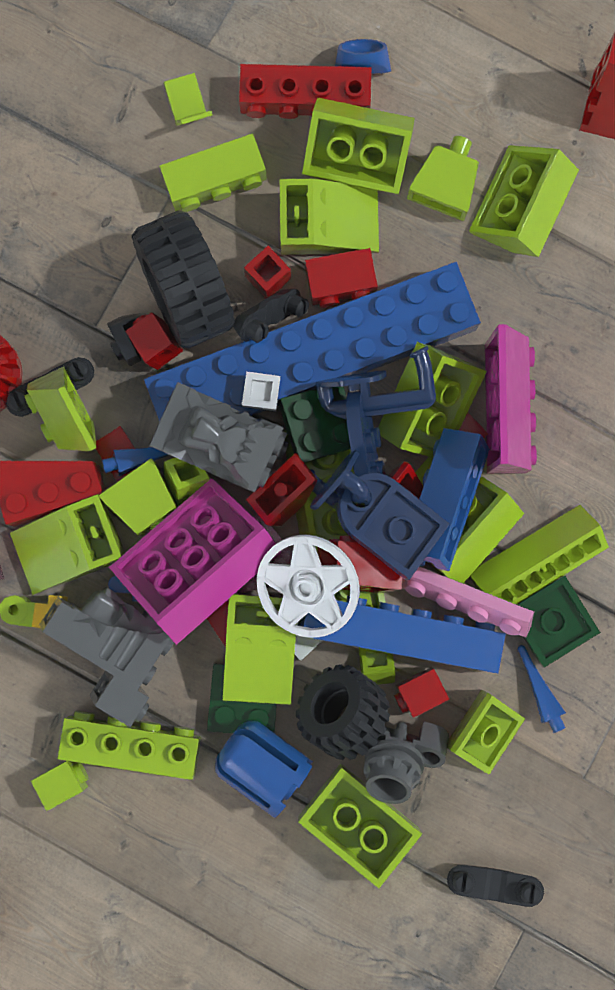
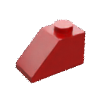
(283, 492)

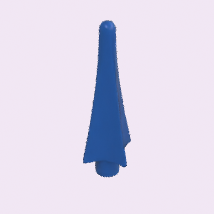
(130, 459)
(547, 704)

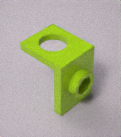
(185, 99)

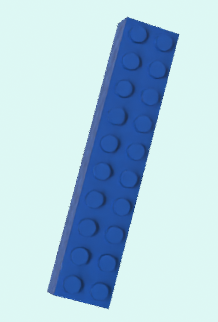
(333, 342)

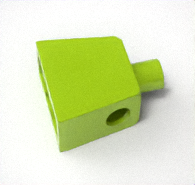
(446, 179)
(141, 498)

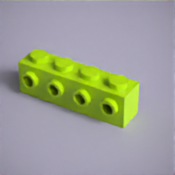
(129, 748)

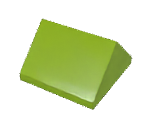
(485, 732)

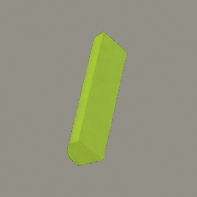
(541, 557)

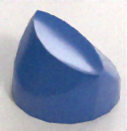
(364, 54)

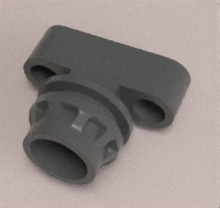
(399, 760)

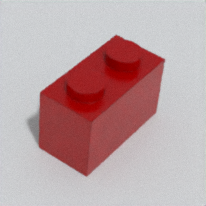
(340, 277)

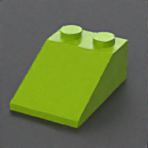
(62, 411)

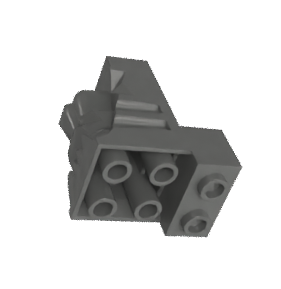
(219, 438)
(117, 641)

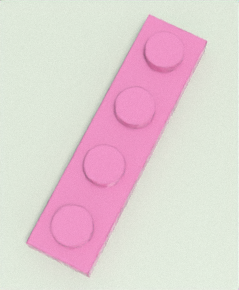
(476, 603)

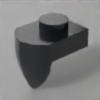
(123, 345)

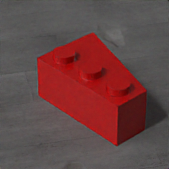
(600, 103)
(42, 487)

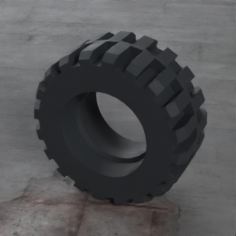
(183, 279)

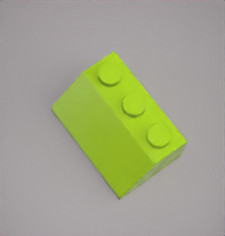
(524, 199)
(455, 390)
(488, 522)

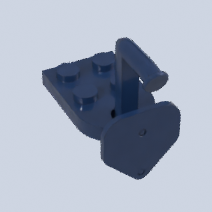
(361, 406)
(393, 520)

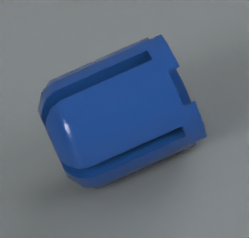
(262, 766)

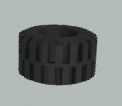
(357, 726)

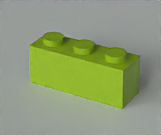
(214, 173)

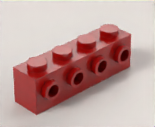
(295, 88)

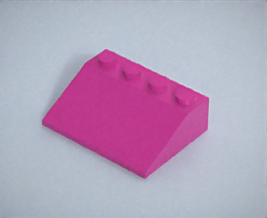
(508, 402)
(194, 560)

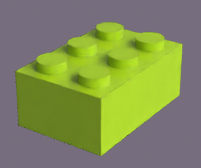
(357, 145)
(359, 827)

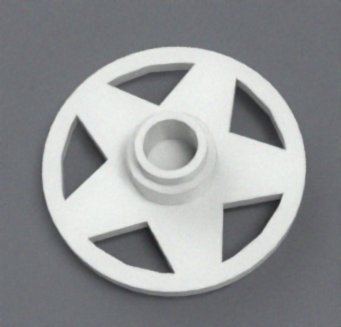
(308, 586)

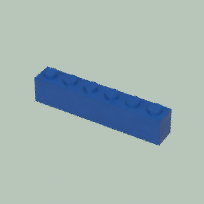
(417, 635)

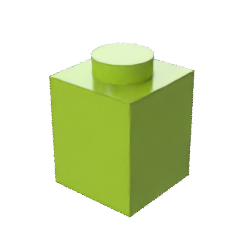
(183, 479)
(60, 783)

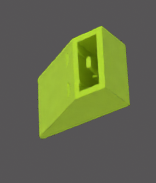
(327, 217)
(67, 544)
(257, 654)

